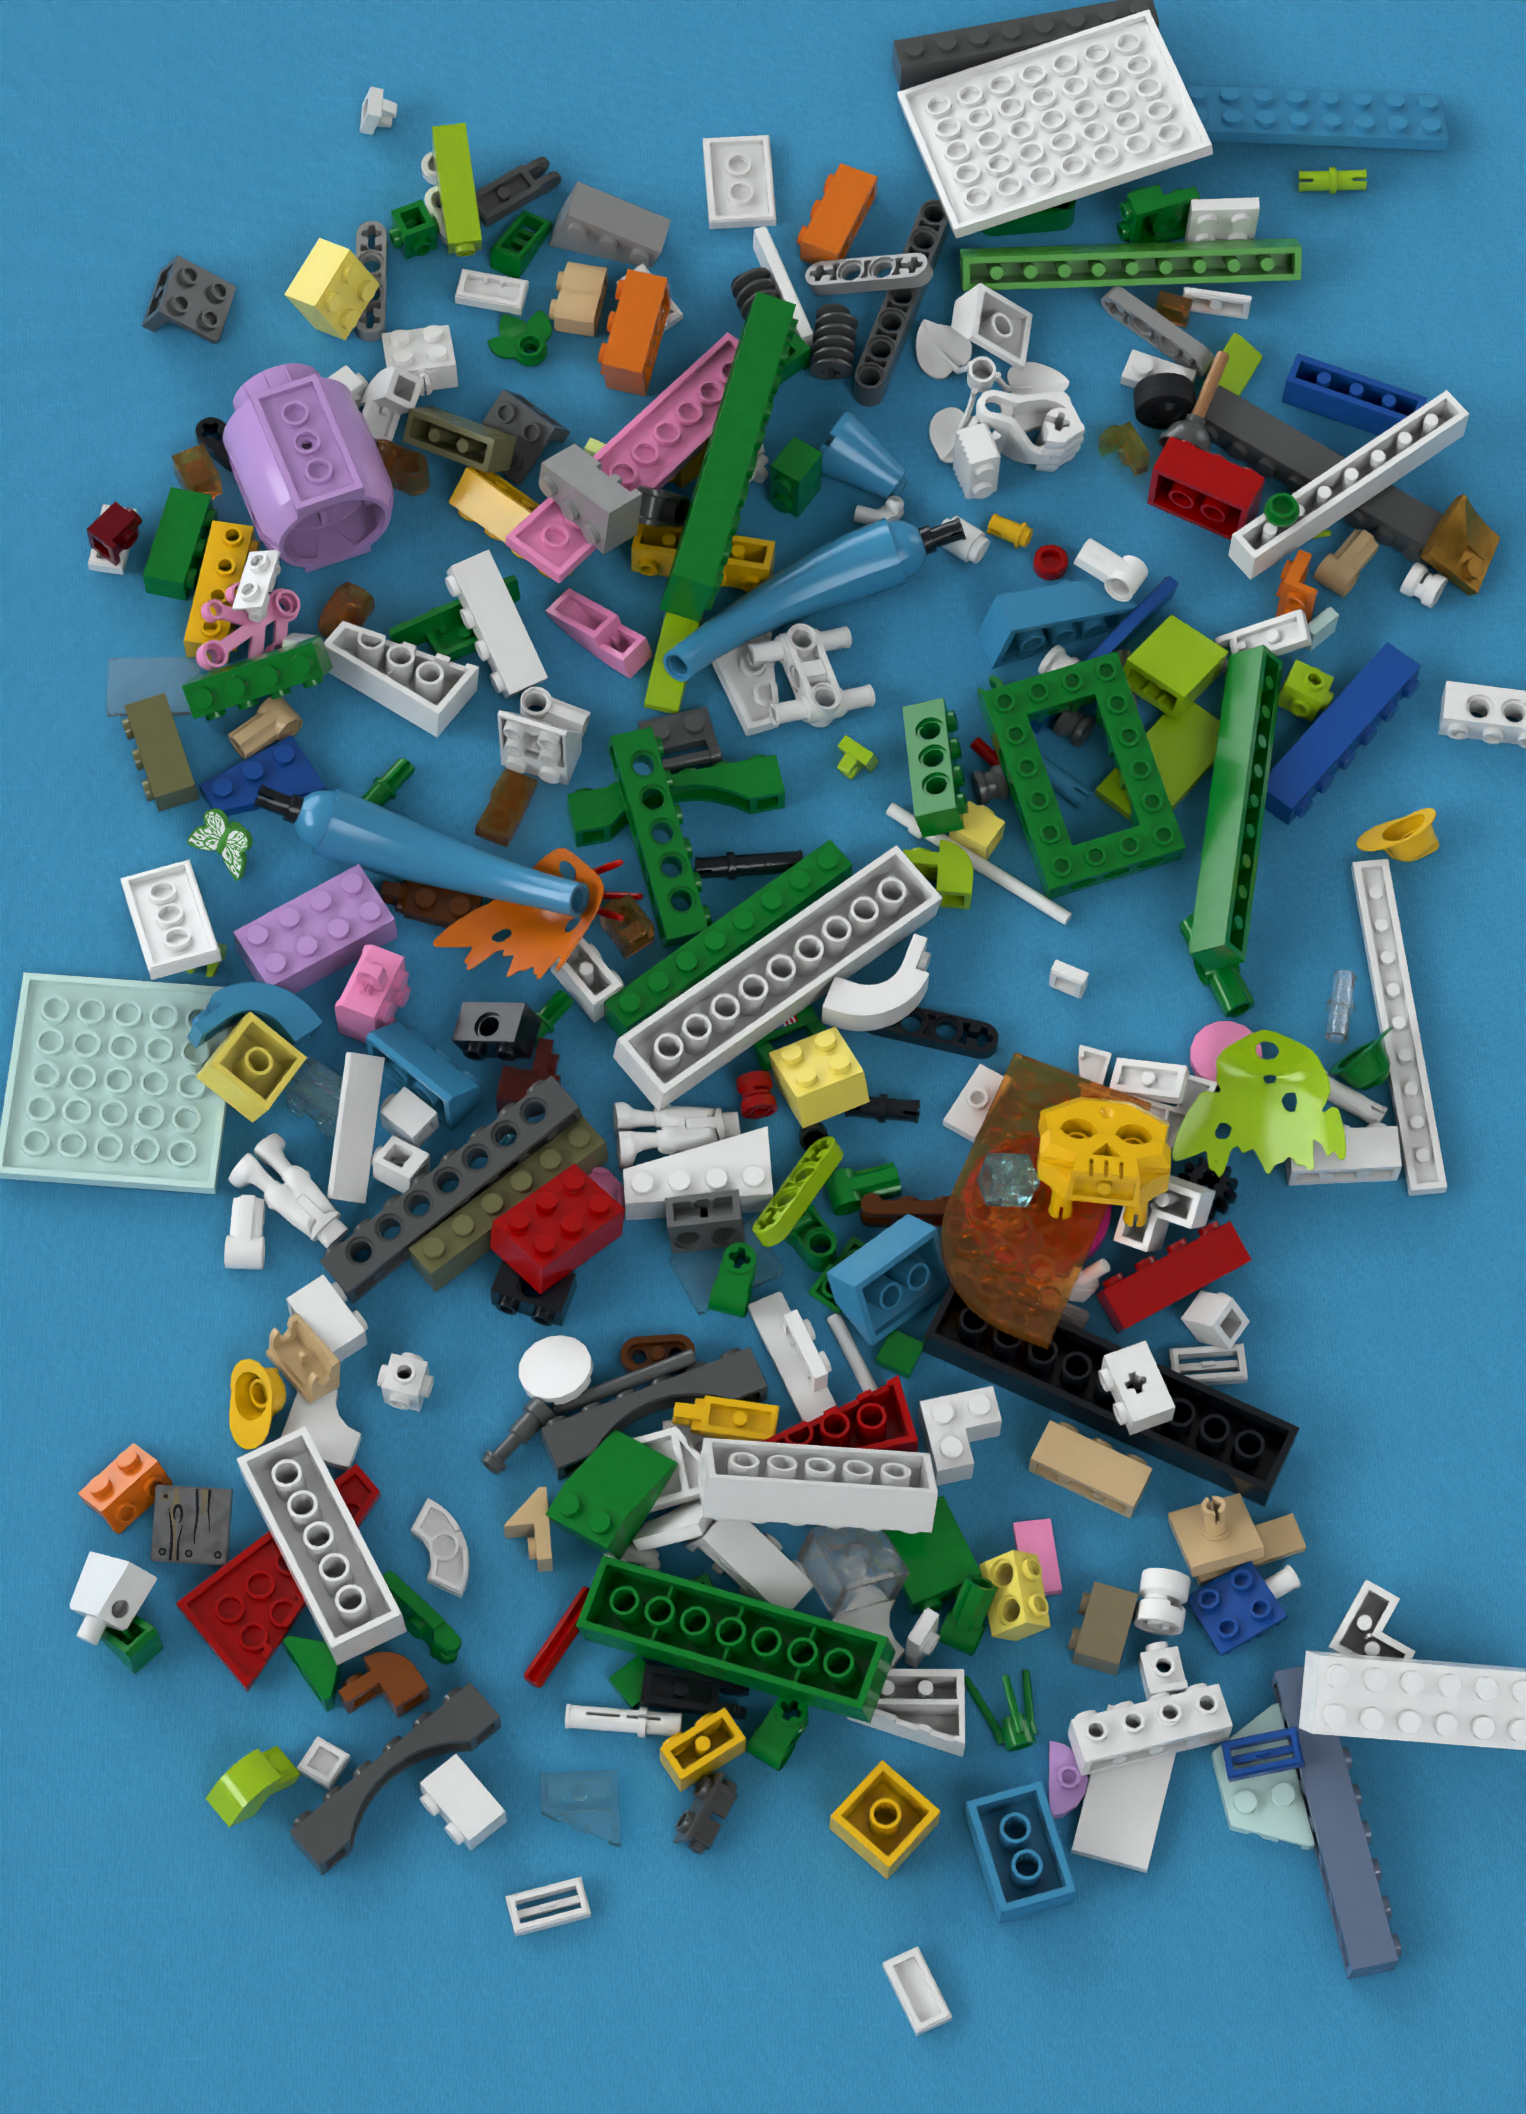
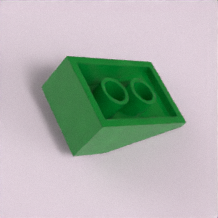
(612, 1494)

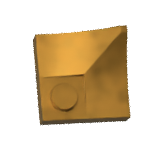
(1461, 546)

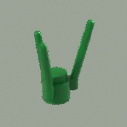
(1016, 1730)

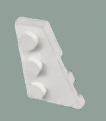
(749, 687)

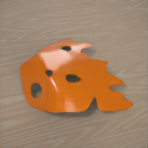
(536, 934)

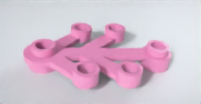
(254, 630)

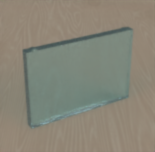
(700, 1268)

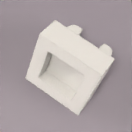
(376, 111)

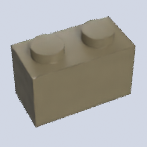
(1104, 1627)

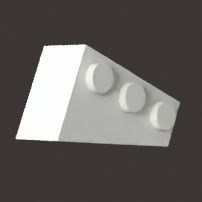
(923, 1708)

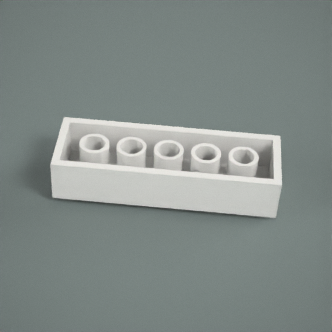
(817, 1485)
(321, 1545)
(1414, 1700)

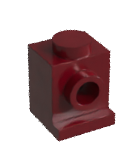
(114, 532)

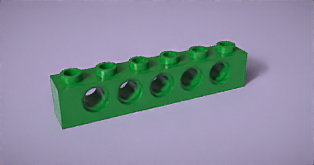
(642, 746)

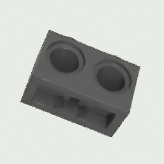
(704, 1221)

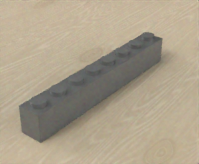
(952, 51)
(1297, 459)

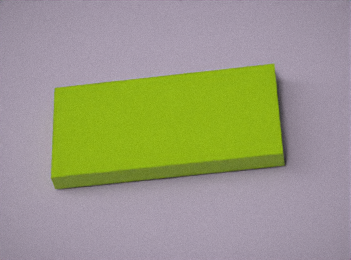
(1182, 752)

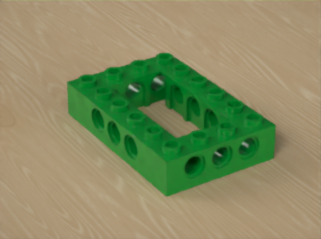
(1060, 865)

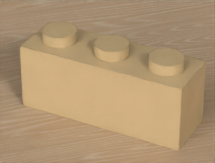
(1090, 1468)

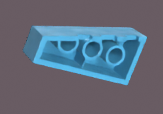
(1047, 616)

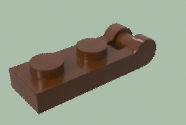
(884, 1213)

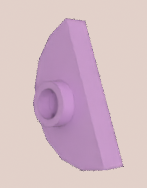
(1065, 1783)

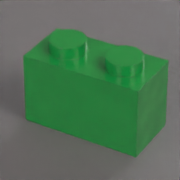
(795, 477)

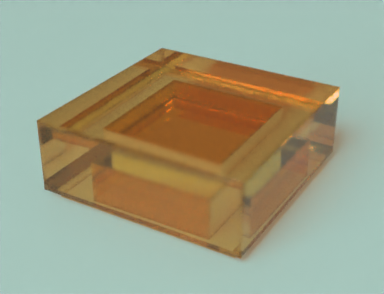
(1174, 308)

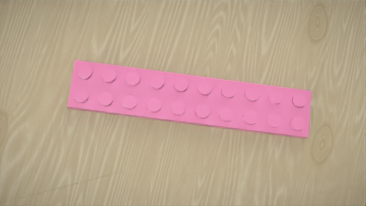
(642, 453)

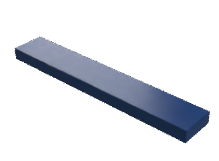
(1127, 629)

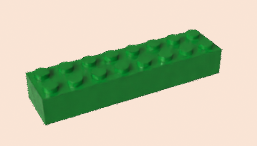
(736, 1638)

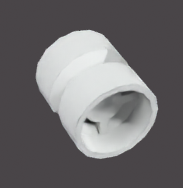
(1163, 1597)

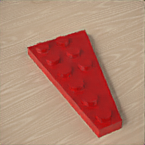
(254, 1599)

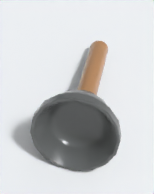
(1192, 427)

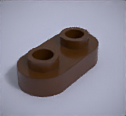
(654, 1349)

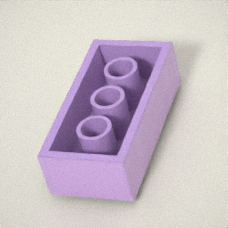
(316, 932)

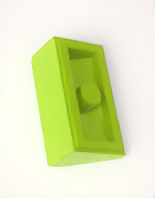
(1241, 364)

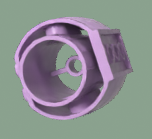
(307, 467)

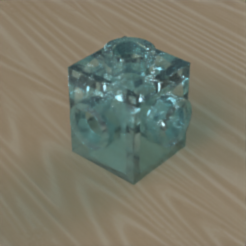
(1008, 1180)

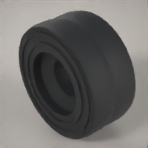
(1163, 399)

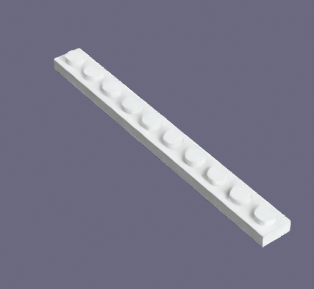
(1403, 1043)

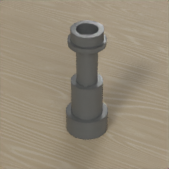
(535, 1416)

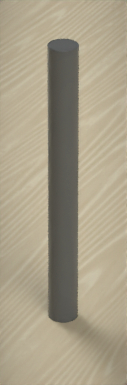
(628, 1381)

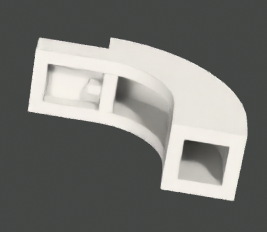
(883, 1004)

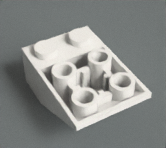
(538, 747)

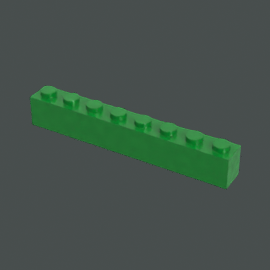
(728, 937)

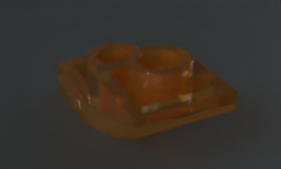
(506, 807)

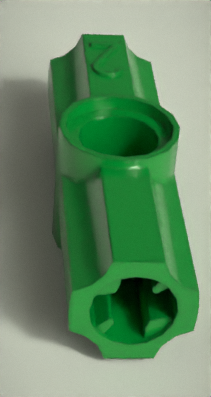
(1224, 982)

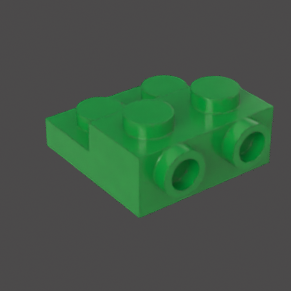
(1153, 216)

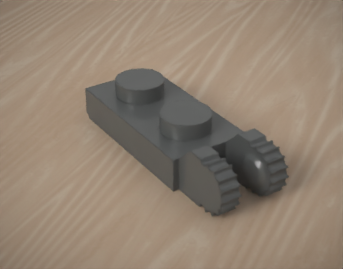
(515, 190)

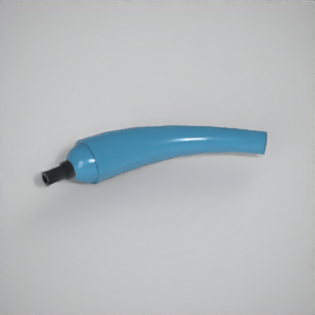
(832, 575)
(389, 844)

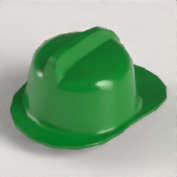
(1365, 1065)

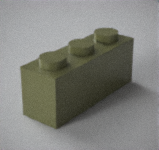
(459, 439)
(159, 752)

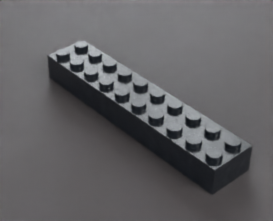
(1208, 1431)

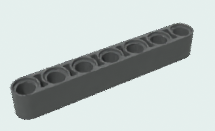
(898, 315)

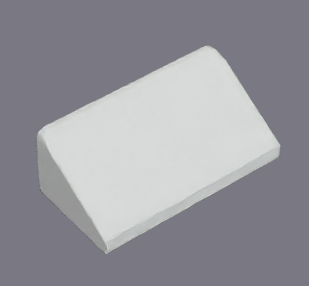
(1218, 302)

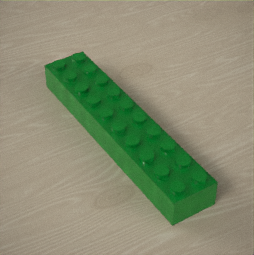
(730, 458)

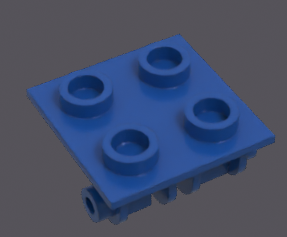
(1236, 1608)

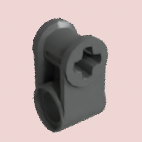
(662, 507)

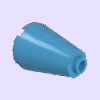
(861, 460)

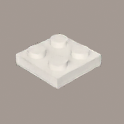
(1222, 219)

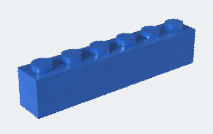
(1339, 732)

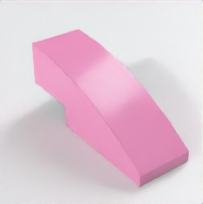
(600, 632)

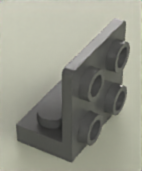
(190, 300)
(530, 425)

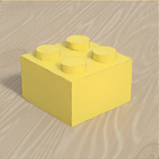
(332, 289)
(251, 1067)
(819, 1077)

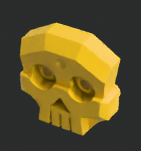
(1103, 1156)

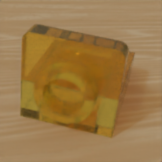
(1128, 445)

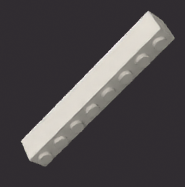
(1352, 483)

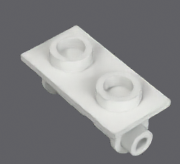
(256, 583)

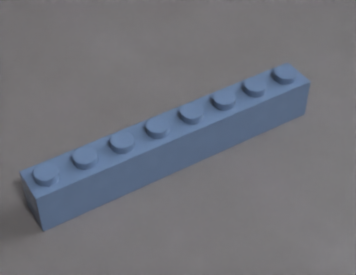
(1340, 1841)

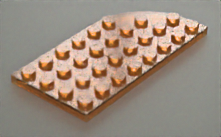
(1020, 1261)

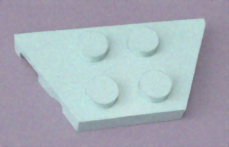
(1266, 1803)

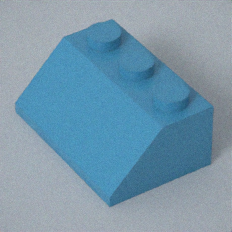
(424, 1072)
(890, 1278)

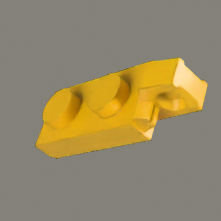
(728, 1418)

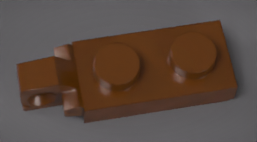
(428, 902)

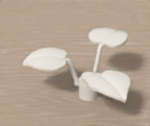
(944, 350)

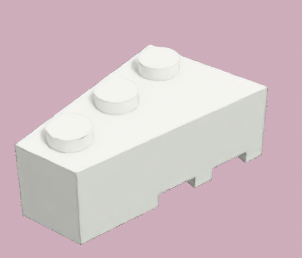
(753, 1562)

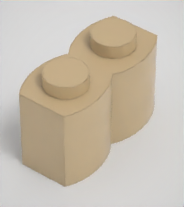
(580, 299)

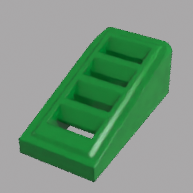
(511, 261)

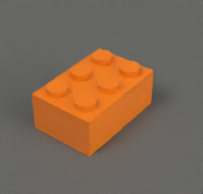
(635, 332)

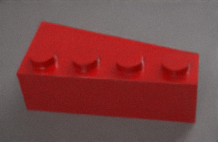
(860, 1423)

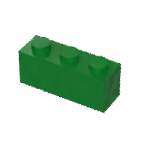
(179, 544)

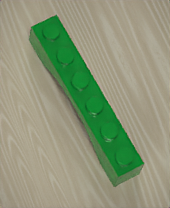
(745, 785)

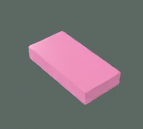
(1038, 1539)

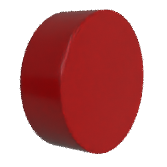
(1050, 562)

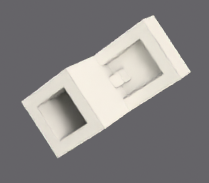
(387, 398)

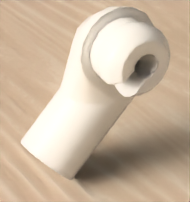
(891, 511)
(645, 1558)

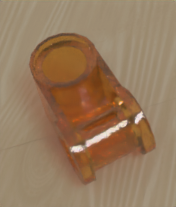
(402, 462)

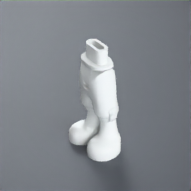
(680, 1129)
(297, 1199)

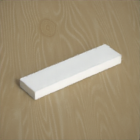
(770, 259)
(355, 1127)

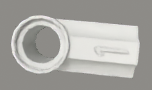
(1119, 574)
(554, 710)
(246, 1241)

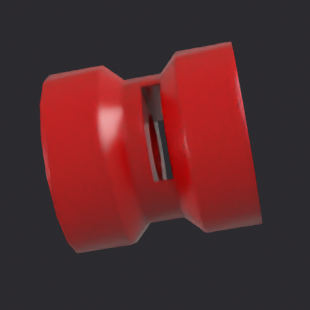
(756, 1094)

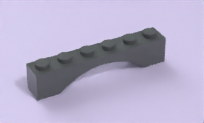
(575, 1438)
(456, 1726)

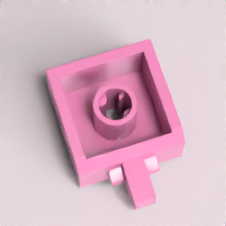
(372, 993)

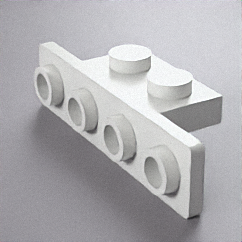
(794, 1355)

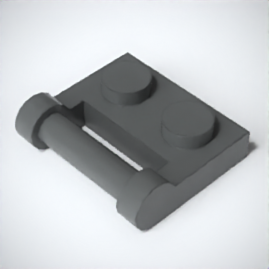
(685, 732)

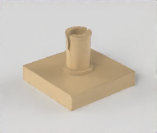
(1216, 1534)

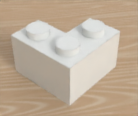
(1181, 1204)
(952, 1423)
(1363, 1626)

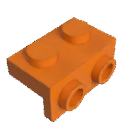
(1292, 589)
(125, 1488)

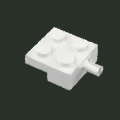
(423, 353)

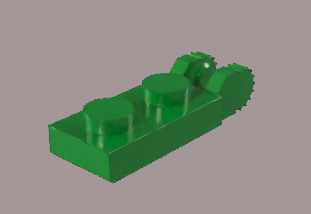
(424, 1621)

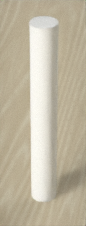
(851, 1352)

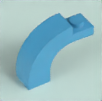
(272, 1004)

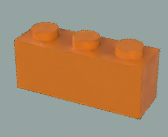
(838, 215)

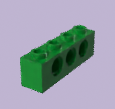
(934, 767)

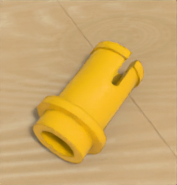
(1010, 530)

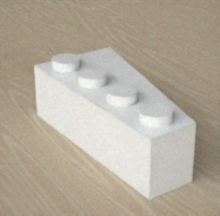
(400, 677)

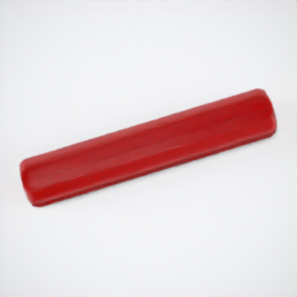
(557, 1643)

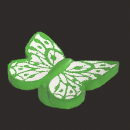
(226, 837)

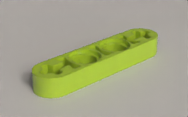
(798, 1191)

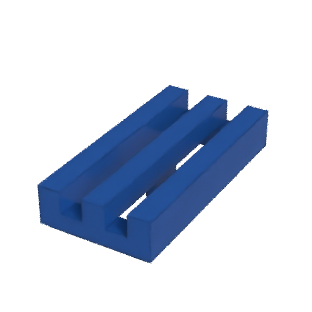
(1267, 1768)

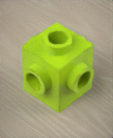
(1305, 691)

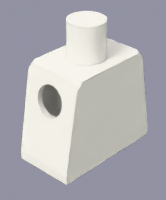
(109, 1595)

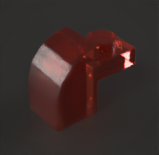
(516, 1081)

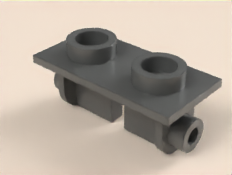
(696, 1823)

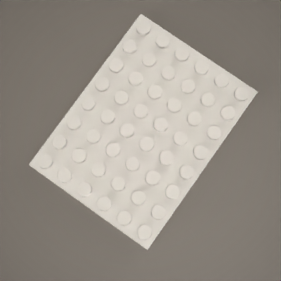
(1054, 123)

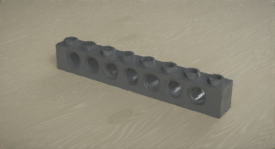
(455, 1165)

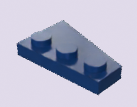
(277, 767)

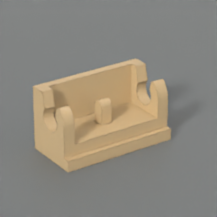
(304, 1359)

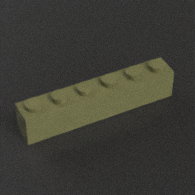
(467, 1232)

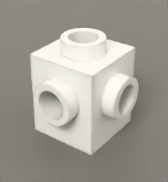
(411, 1390)

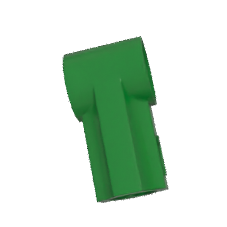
(848, 1187)
(965, 1623)

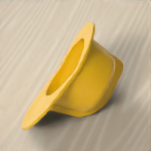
(1403, 838)
(255, 1399)

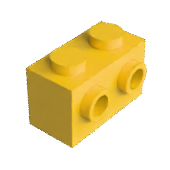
(702, 1748)

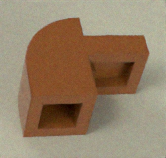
(386, 1675)

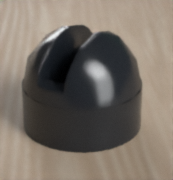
(810, 1134)

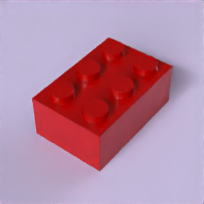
(1204, 488)
(557, 1228)

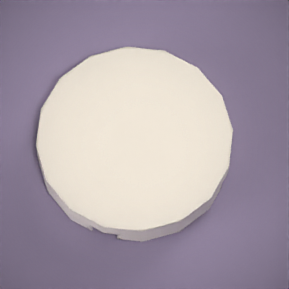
(556, 1369)

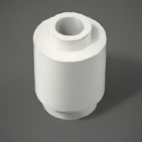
(971, 548)

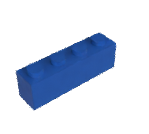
(1347, 396)

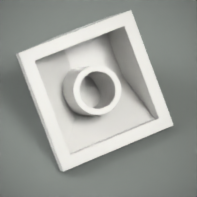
(993, 324)

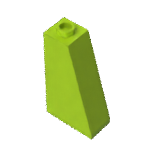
(456, 189)

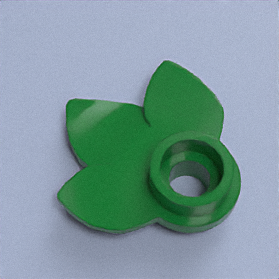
(518, 337)

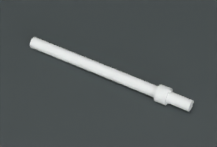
(986, 868)

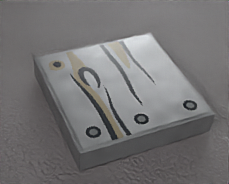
(191, 1525)

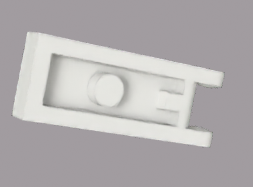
(1278, 634)

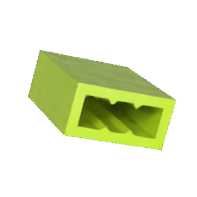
(1174, 666)

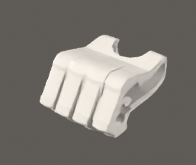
(1045, 412)

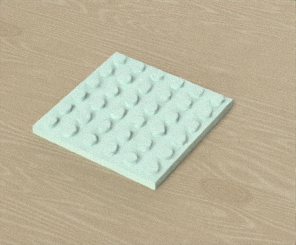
(111, 1086)

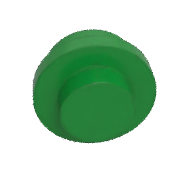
(1281, 510)

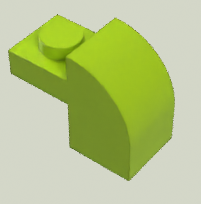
(950, 870)
(250, 1783)

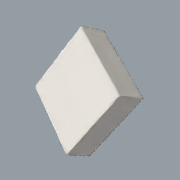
(1068, 979)
(323, 1763)

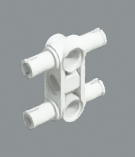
(810, 675)

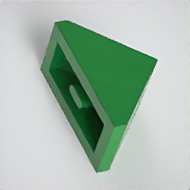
(134, 1645)
(316, 1666)

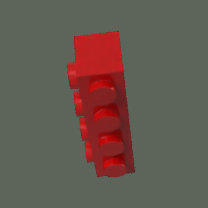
(1173, 1276)

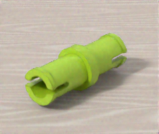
(1332, 180)

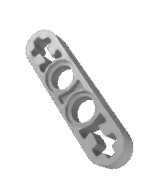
(379, 255)
(908, 271)
(1157, 330)

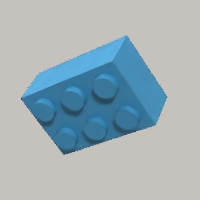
(1020, 1852)

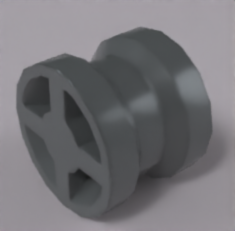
(1074, 727)
(989, 785)

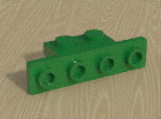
(444, 627)

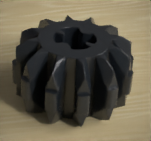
(1222, 1185)

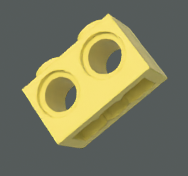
(1020, 1599)

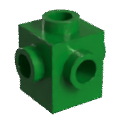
(414, 229)

